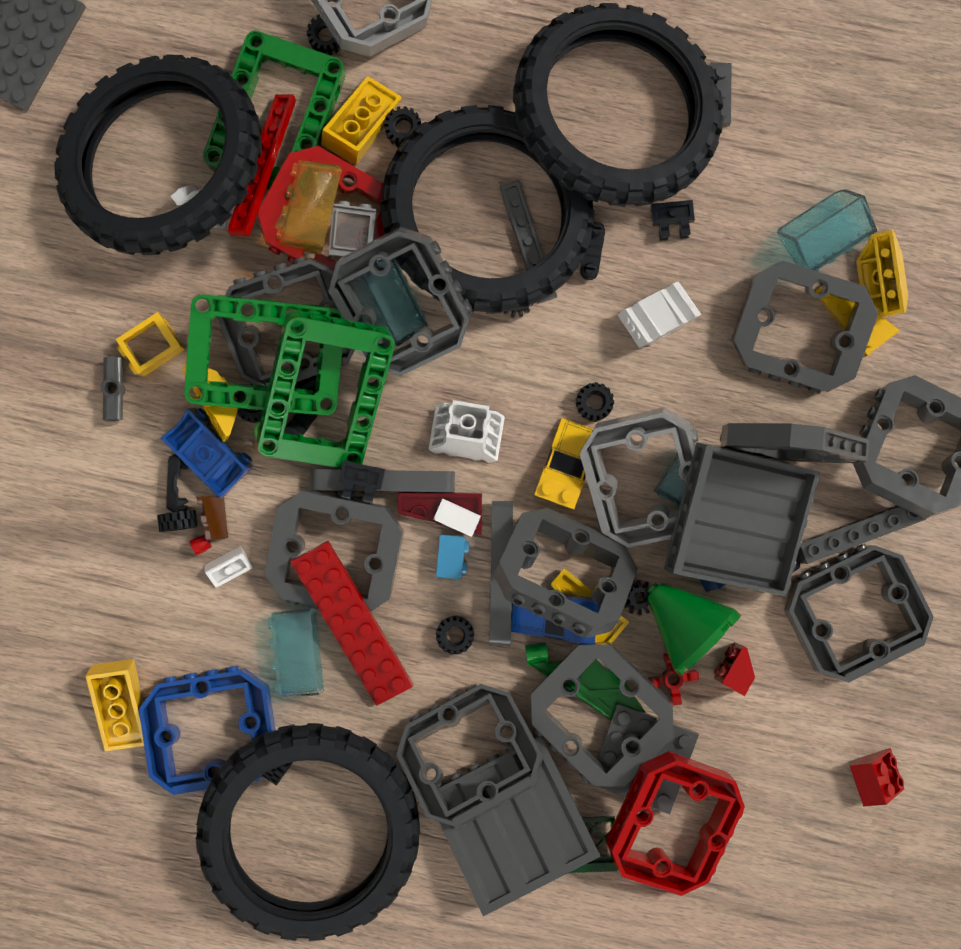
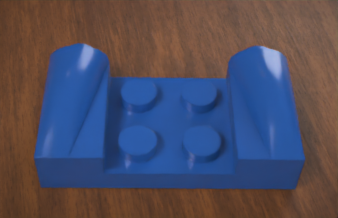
(206, 453)

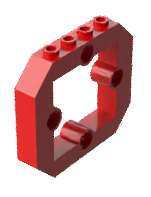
(272, 206)
(714, 834)

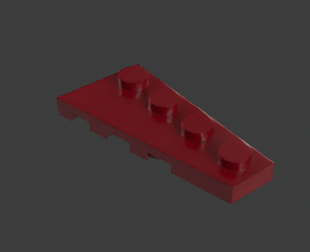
(425, 504)

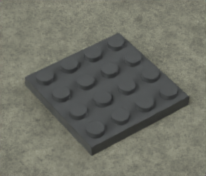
(631, 720)

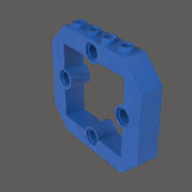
(155, 721)

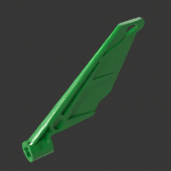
(598, 685)

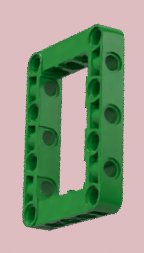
(288, 55)
(283, 380)
(222, 393)

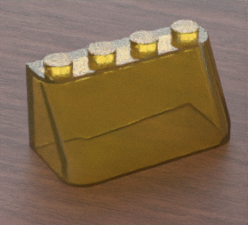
(309, 206)

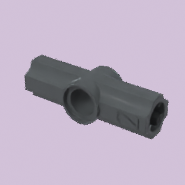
(112, 375)

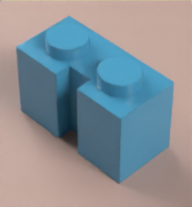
(451, 557)

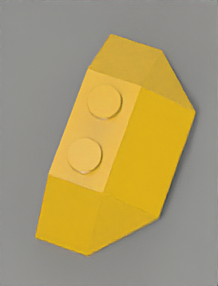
(883, 273)
(221, 417)

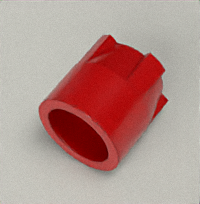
(200, 544)

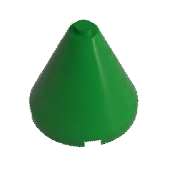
(688, 623)

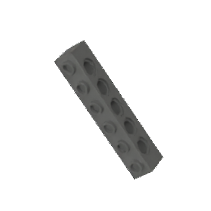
(856, 533)

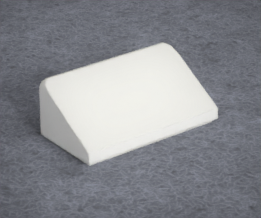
(457, 517)
(227, 567)

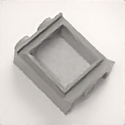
(350, 228)

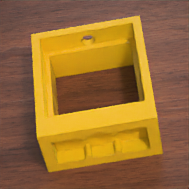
(175, 349)

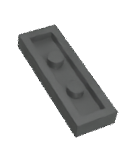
(723, 73)

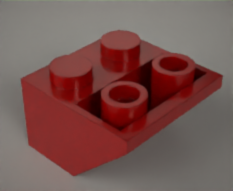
(736, 669)
(877, 778)

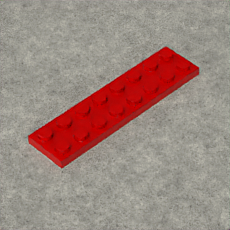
(352, 623)

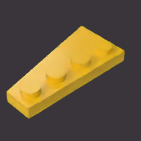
(841, 311)
(571, 585)

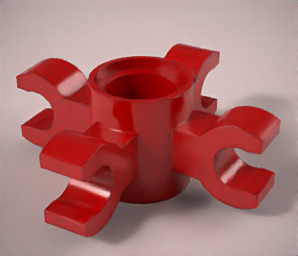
(675, 696)

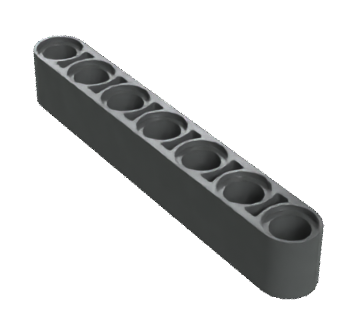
(392, 482)
(500, 607)

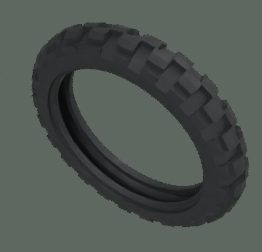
(651, 35)
(116, 95)
(484, 294)
(294, 918)

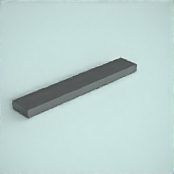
(523, 227)

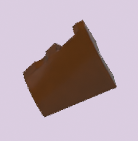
(213, 517)

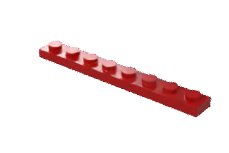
(272, 137)

